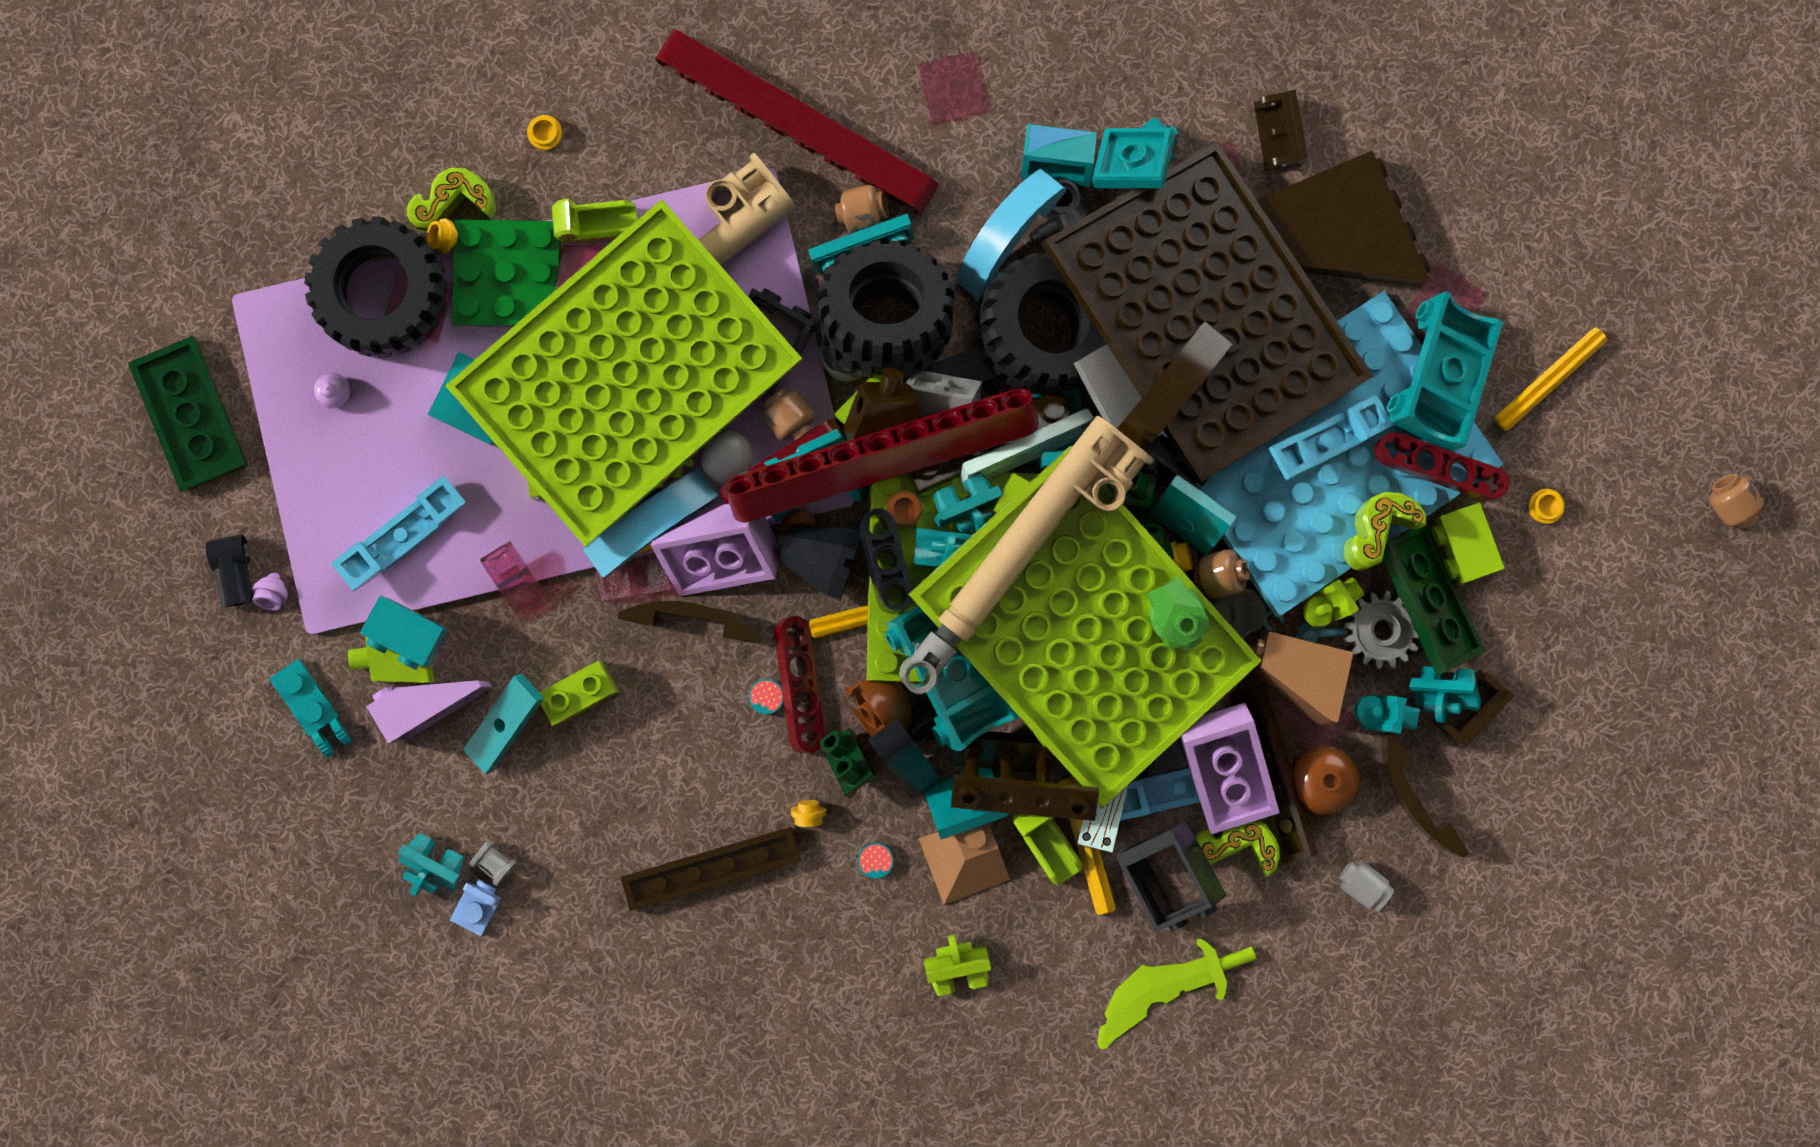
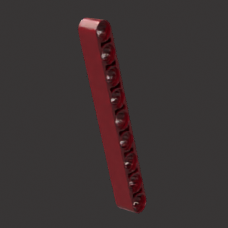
(797, 120)
(882, 455)

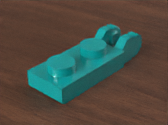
(309, 705)

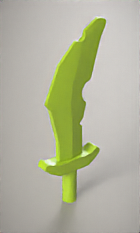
(1164, 984)

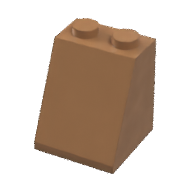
(1304, 674)

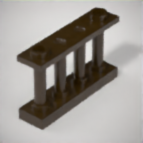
(1018, 753)

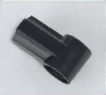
(230, 565)

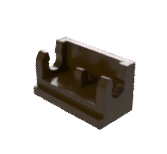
(1280, 131)
(1469, 723)

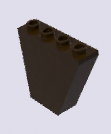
(1348, 225)

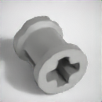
(493, 863)

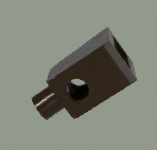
(881, 405)

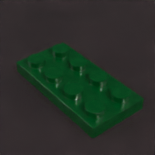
(188, 414)
(1431, 600)

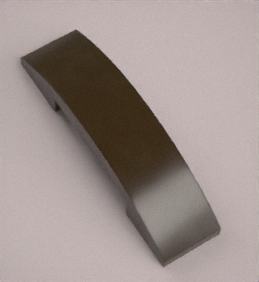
(1174, 386)
(648, 613)
(1394, 760)

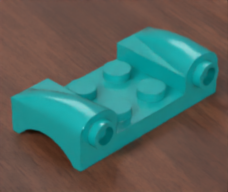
(1447, 374)
(960, 696)

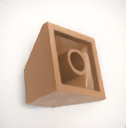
(964, 862)

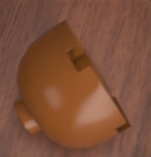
(881, 704)
(1325, 779)

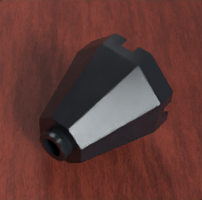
(820, 556)

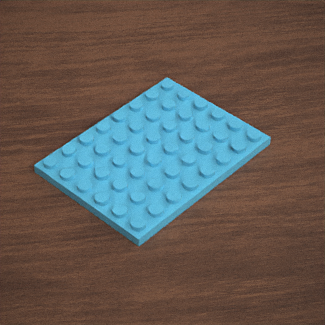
(1298, 526)

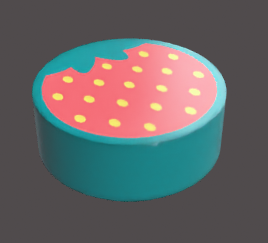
(766, 696)
(875, 860)

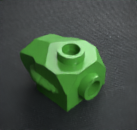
(1177, 615)

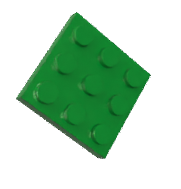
(502, 270)

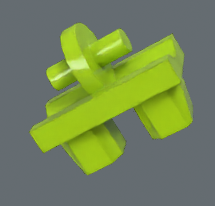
(1332, 602)
(955, 962)

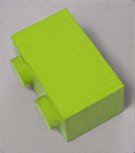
(1467, 544)

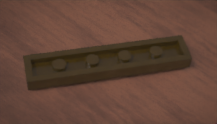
(1049, 410)
(1291, 824)
(710, 868)

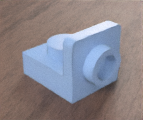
(476, 906)

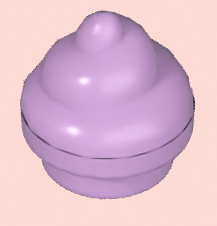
(332, 390)
(269, 592)

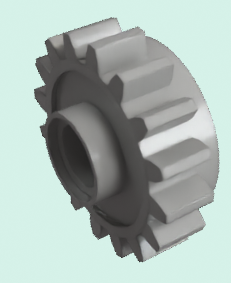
(1362, 631)

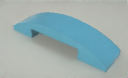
(1005, 229)
(1331, 437)
(650, 521)
(399, 535)
(1159, 793)

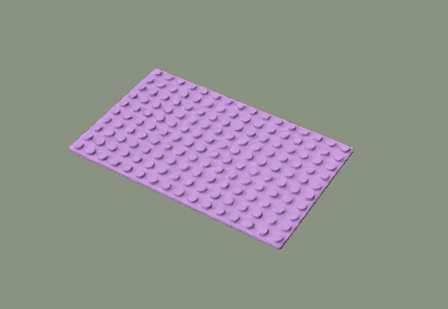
(363, 463)

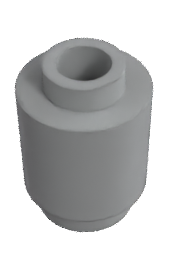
(1366, 885)

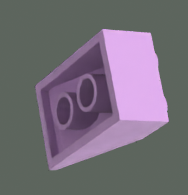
(717, 552)
(411, 709)
(1229, 769)

